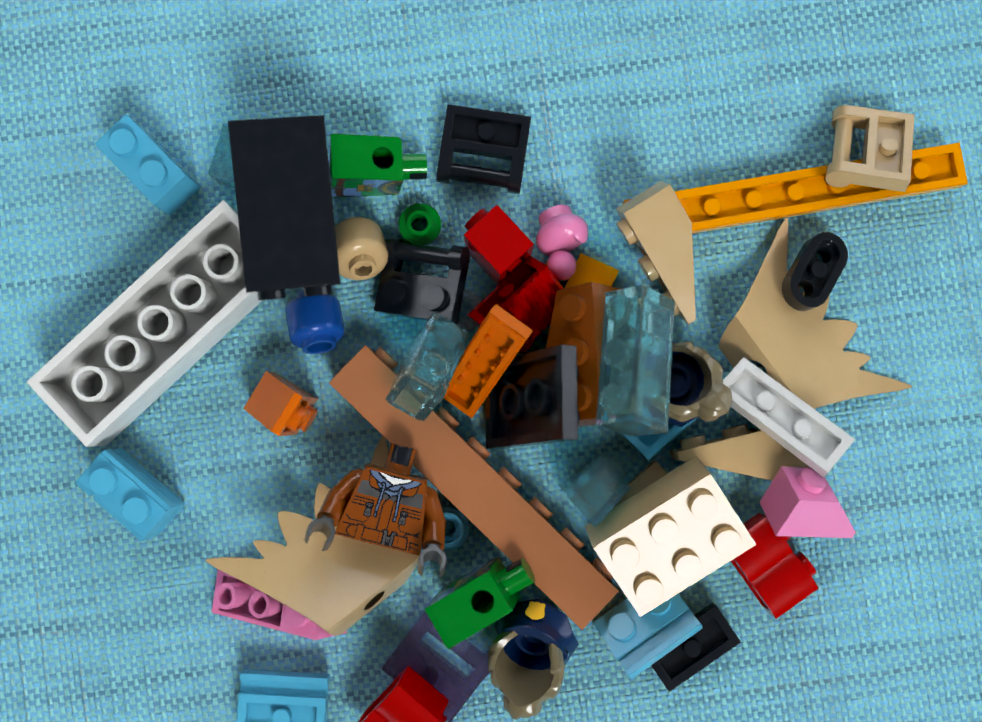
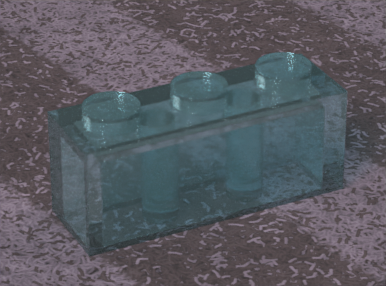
(636, 361)

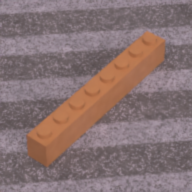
(480, 491)

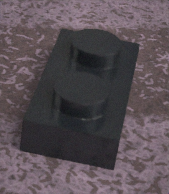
(698, 650)

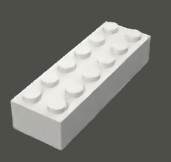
(150, 332)

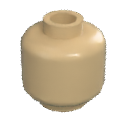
(360, 248)

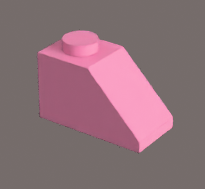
(804, 506)

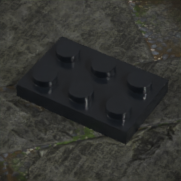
(534, 400)

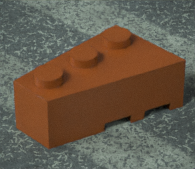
(579, 323)

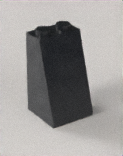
(284, 205)

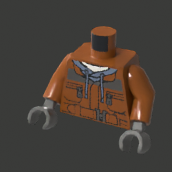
(386, 509)

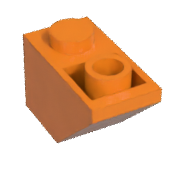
(281, 405)

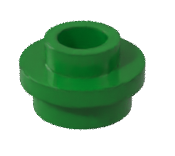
(423, 237)

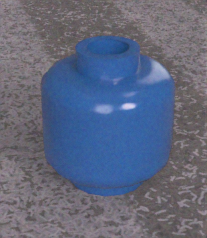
(314, 322)

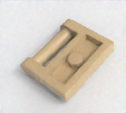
(885, 150)

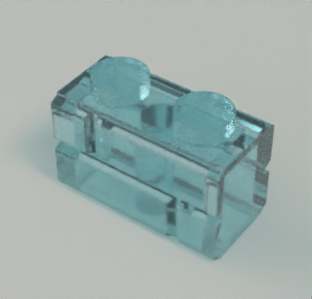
(428, 367)

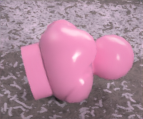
(558, 236)

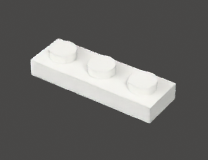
(786, 417)

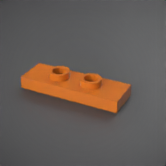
(486, 360)

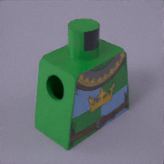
(355, 169)
(477, 599)

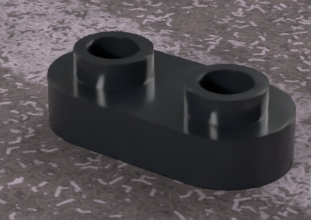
(812, 275)

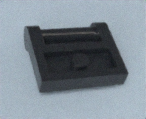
(486, 135)
(419, 294)

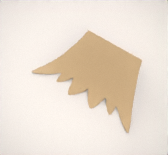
(798, 345)
(328, 585)

